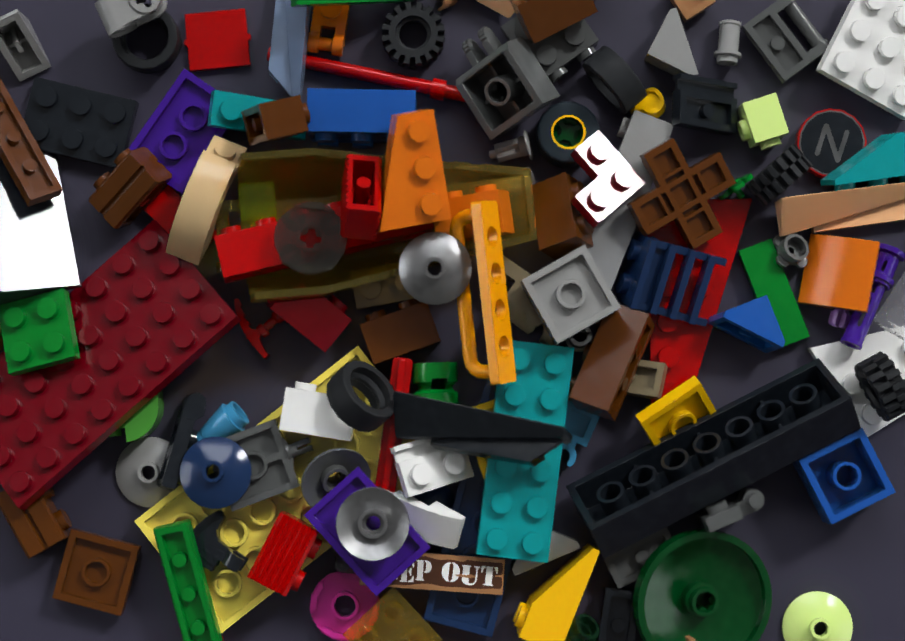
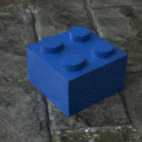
(844, 477)

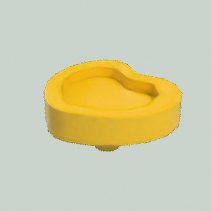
(652, 104)

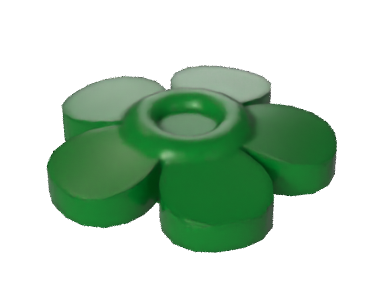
(736, 188)

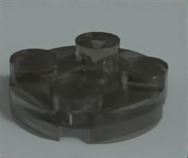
(294, 252)

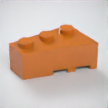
(413, 173)

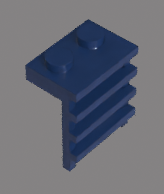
(648, 272)

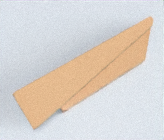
(841, 209)

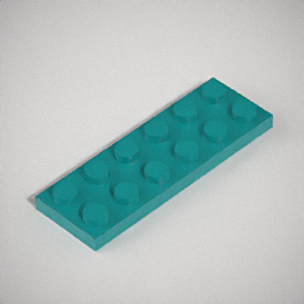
(521, 497)

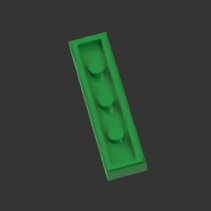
(187, 582)

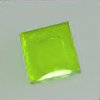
(257, 200)

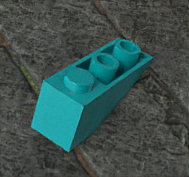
(873, 164)

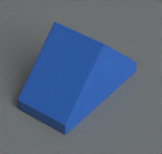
(752, 323)

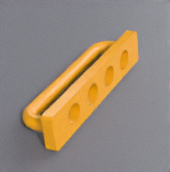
(493, 295)

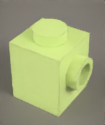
(762, 122)

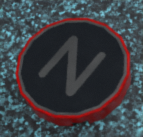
(829, 140)

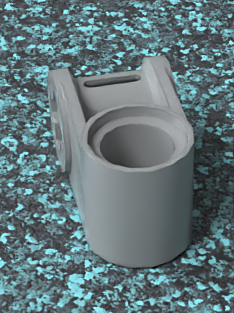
(126, 15)

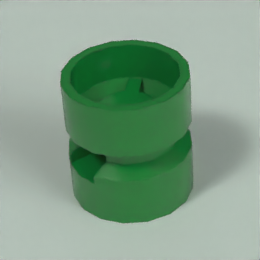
(444, 371)

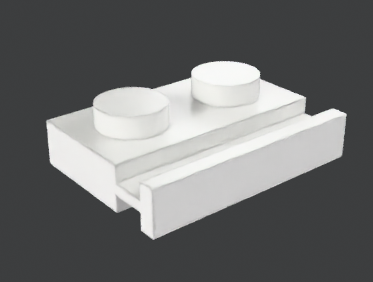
(427, 468)

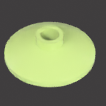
(812, 608)

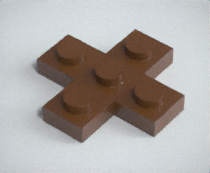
(681, 193)

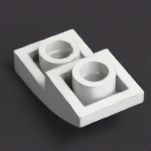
(434, 522)

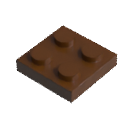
(96, 571)

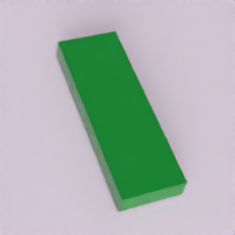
(770, 279)

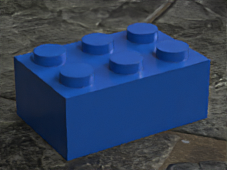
(354, 115)

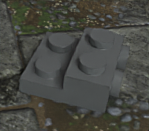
(559, 49)

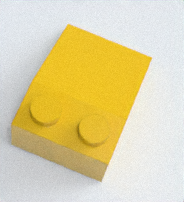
(555, 602)

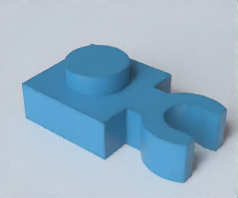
(580, 426)

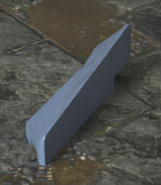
(289, 46)

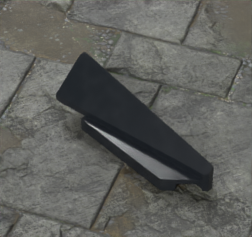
(475, 430)

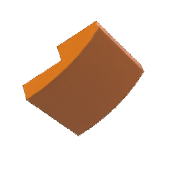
(839, 272)

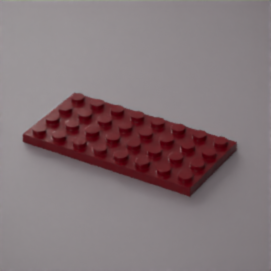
(136, 331)

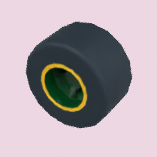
(573, 122)

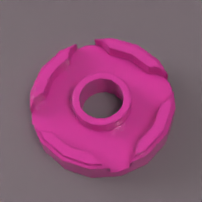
(323, 603)

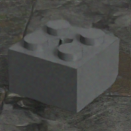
(505, 84)

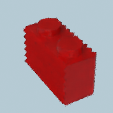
(361, 197)
(285, 553)

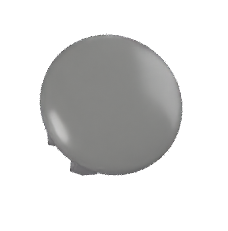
(513, 148)

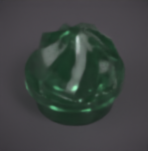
(583, 629)

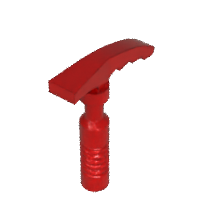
(255, 335)

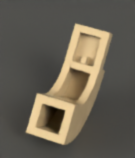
(203, 199)

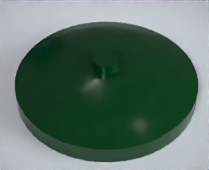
(702, 589)

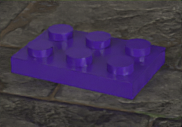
(179, 128)
(374, 574)

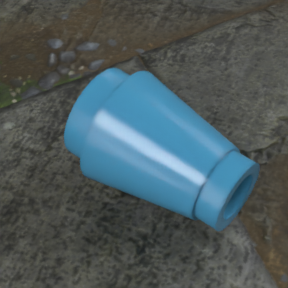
(224, 422)

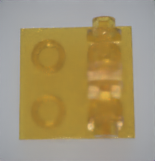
(391, 620)

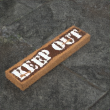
(453, 574)

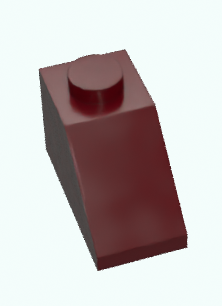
(314, 318)

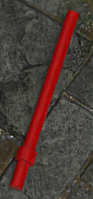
(437, 89)

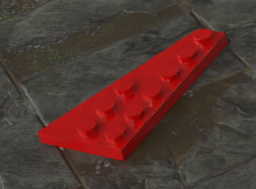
(677, 341)

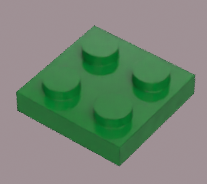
(38, 332)

